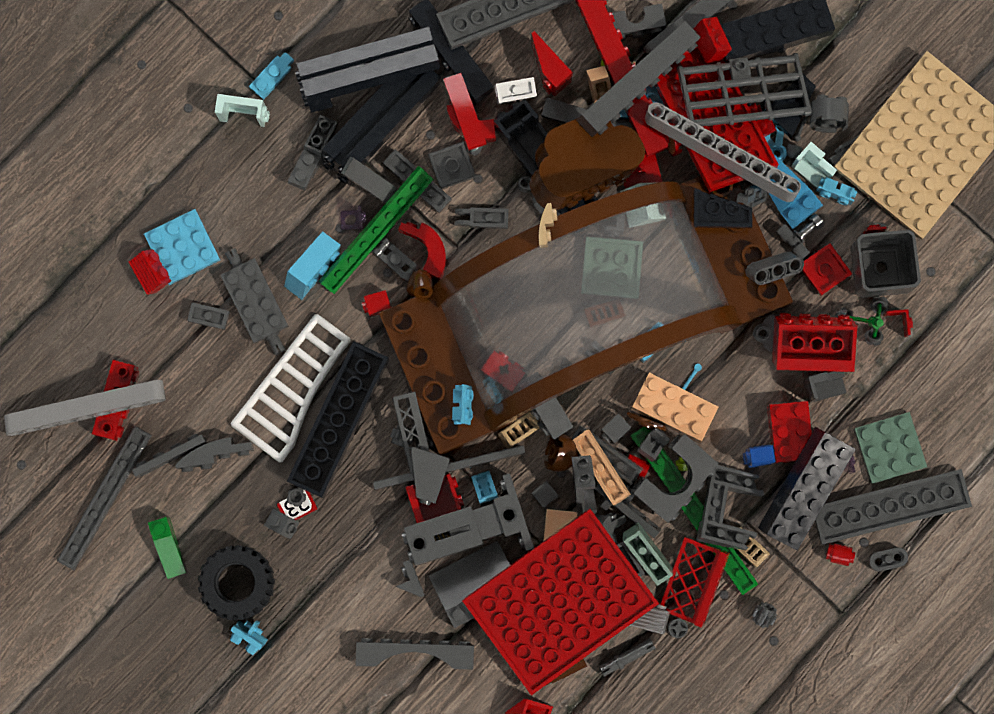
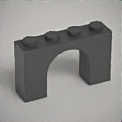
(699, 467)

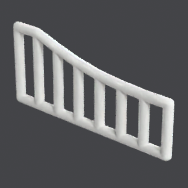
(304, 403)

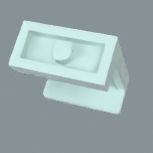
(236, 104)

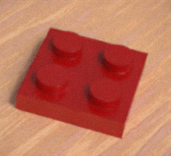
(825, 269)

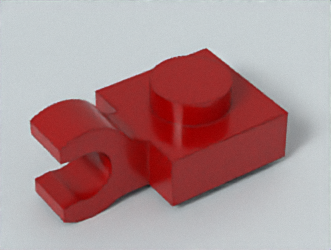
(765, 125)

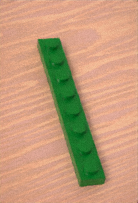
(376, 230)

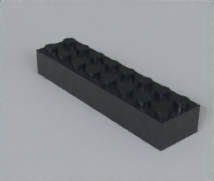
(338, 420)

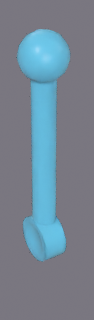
(697, 368)

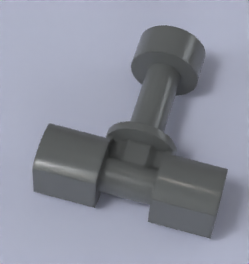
(795, 238)

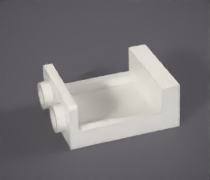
(515, 90)

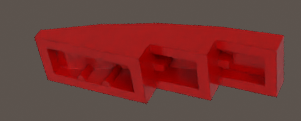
(464, 111)

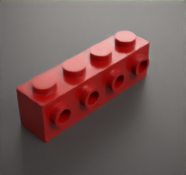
(119, 376)

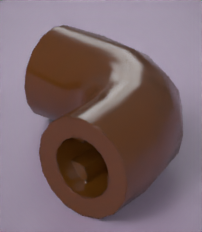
(420, 284)

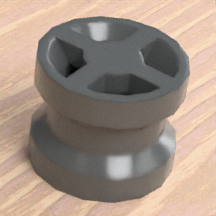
(679, 630)

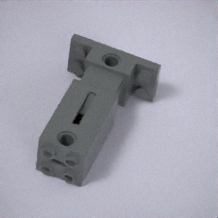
(468, 528)

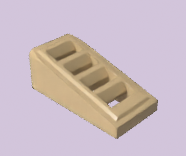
(507, 440)
(759, 547)

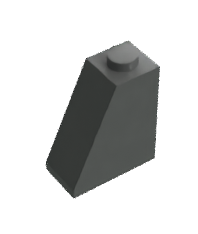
(427, 474)

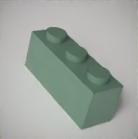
(647, 554)

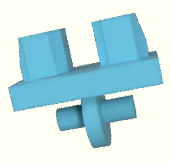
(250, 633)

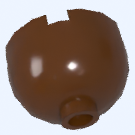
(560, 453)

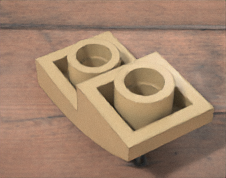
(547, 220)

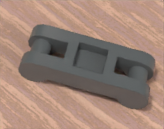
(395, 259)

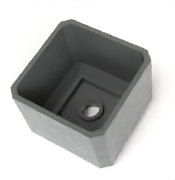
(898, 254)

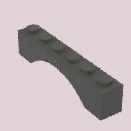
(373, 653)

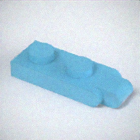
(272, 75)

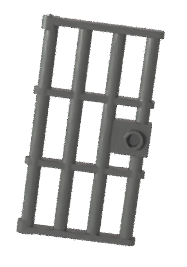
(741, 76)

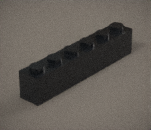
(454, 60)

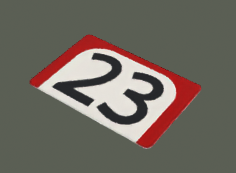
(300, 511)

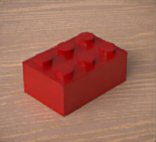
(788, 429)

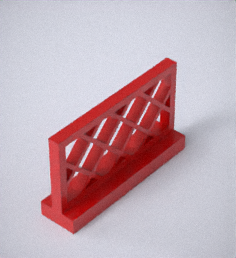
(709, 589)

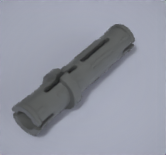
(623, 659)

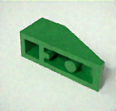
(167, 547)

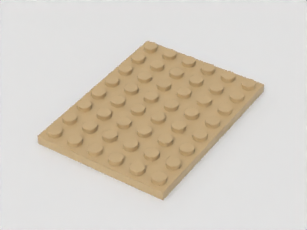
(921, 145)

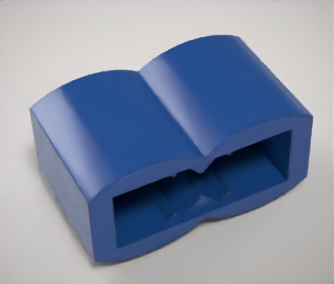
(759, 456)

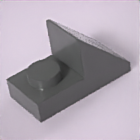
(412, 586)

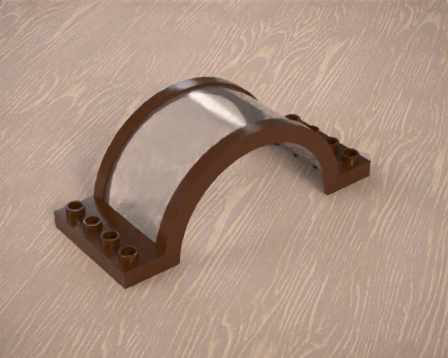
(603, 294)

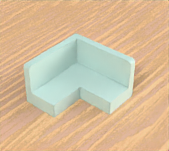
(812, 165)

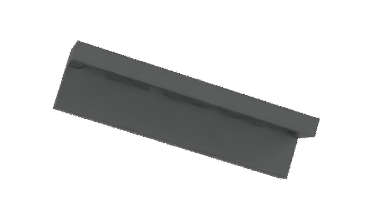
(416, 421)

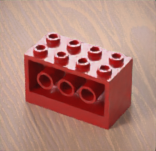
(819, 354)

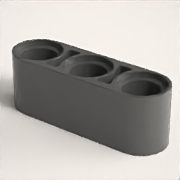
(782, 266)

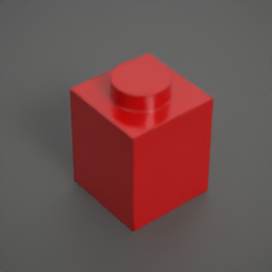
(376, 303)

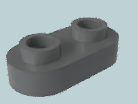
(887, 559)

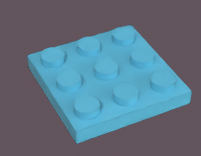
(183, 246)

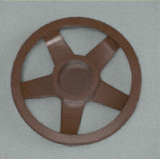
(646, 422)

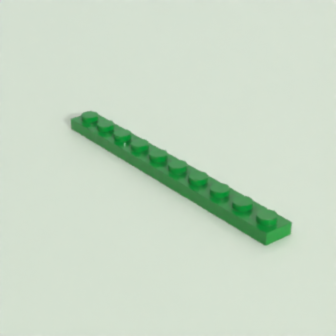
(673, 482)

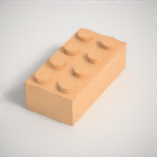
(674, 407)

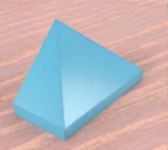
(484, 487)

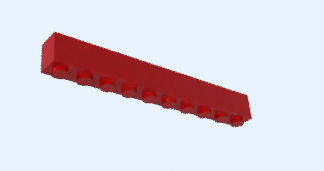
(617, 64)

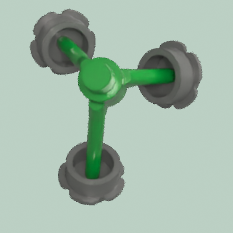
(879, 306)

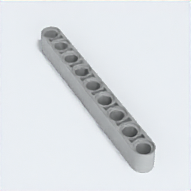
(726, 160)
(84, 407)

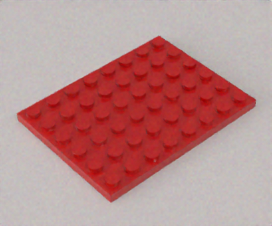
(560, 601)

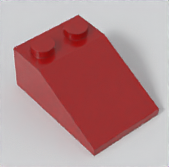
(552, 69)

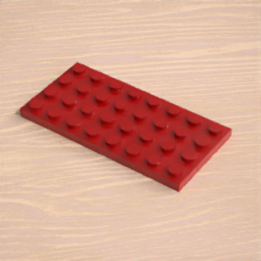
(742, 134)

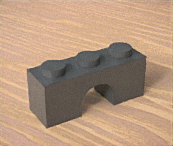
(652, 22)

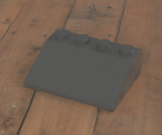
(466, 576)

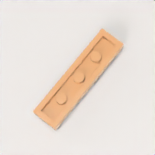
(602, 468)

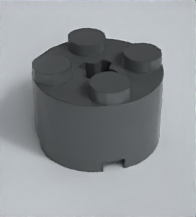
(829, 114)

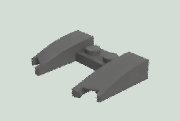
(711, 528)

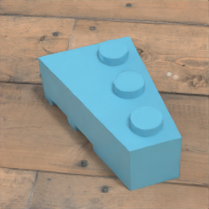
(312, 265)

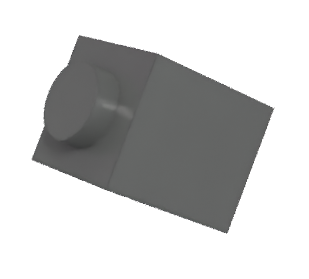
(615, 429)

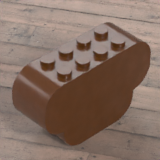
(579, 165)

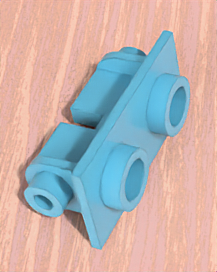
(842, 195)
(463, 395)

